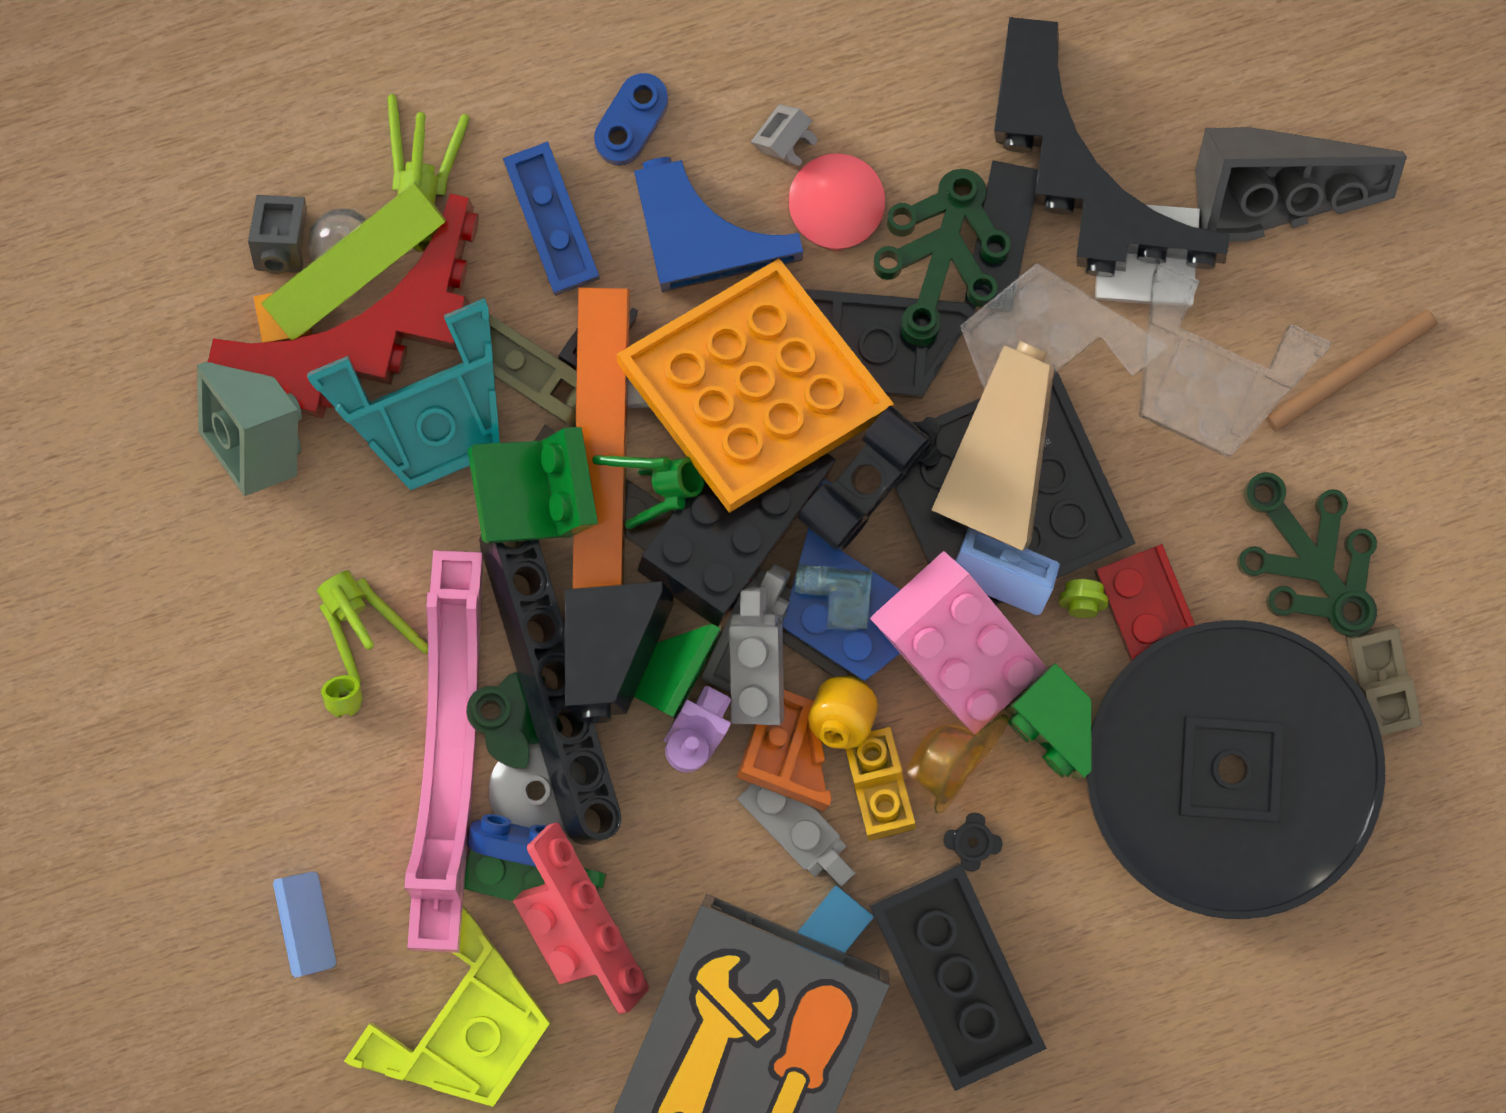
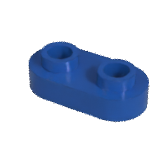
(631, 117)
(500, 839)

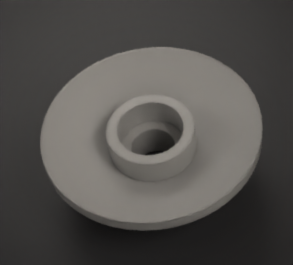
(510, 796)

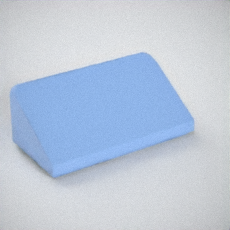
(1008, 573)
(304, 923)

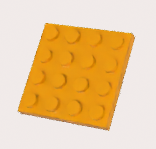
(754, 384)

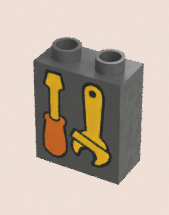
(754, 1021)

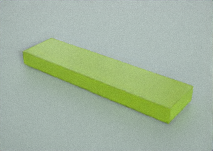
(353, 261)

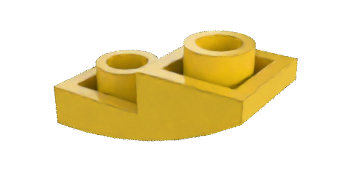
(880, 786)

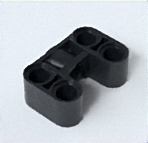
(840, 509)

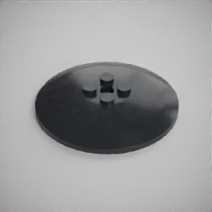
(1306, 783)

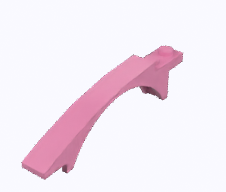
(444, 817)

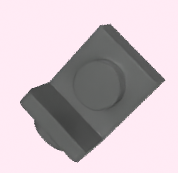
(277, 233)

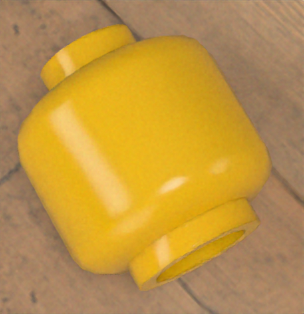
(843, 712)

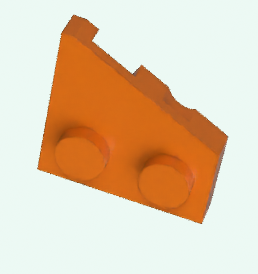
(787, 756)

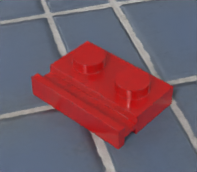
(1144, 599)

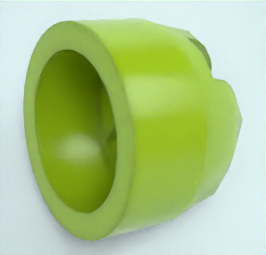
(338, 705)

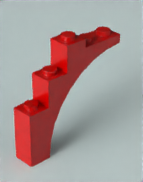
(373, 338)

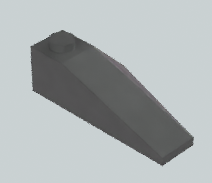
(1274, 178)

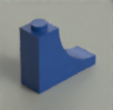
(691, 240)

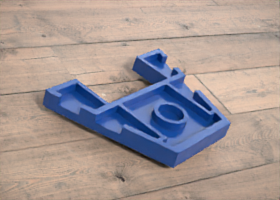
(857, 652)

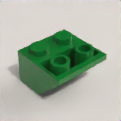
(1058, 718)

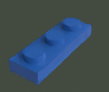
(551, 218)

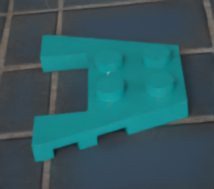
(433, 422)

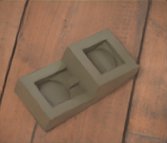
(1384, 679)

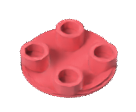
(836, 201)

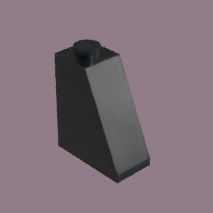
(610, 645)

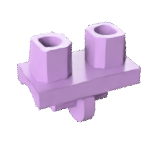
(697, 731)

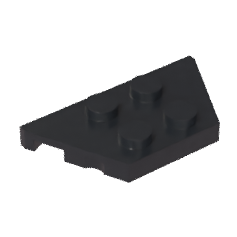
(874, 334)

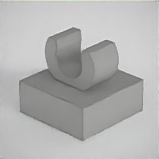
(782, 132)

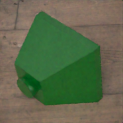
(676, 669)

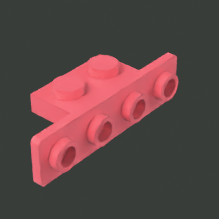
(574, 923)

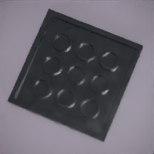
(1075, 507)

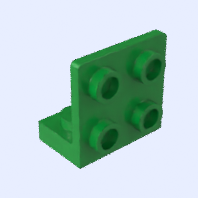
(533, 488)

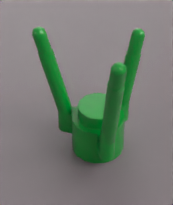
(670, 478)

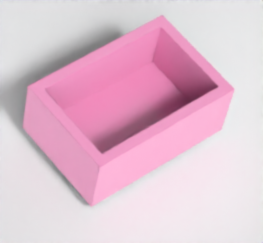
(959, 642)

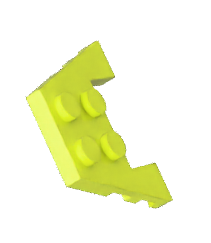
(474, 1039)

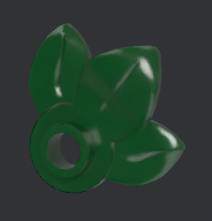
(513, 729)

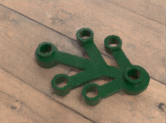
(944, 246)
(1314, 561)

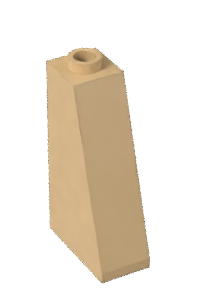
(1001, 454)

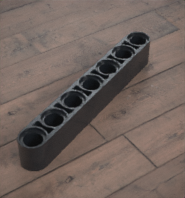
(546, 703)

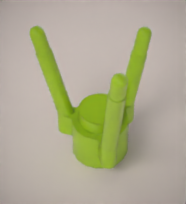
(417, 170)
(344, 599)

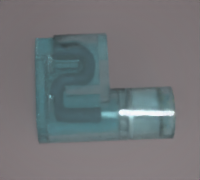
(847, 590)

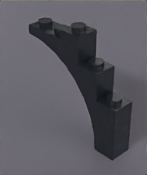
(1069, 178)

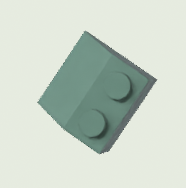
(248, 425)

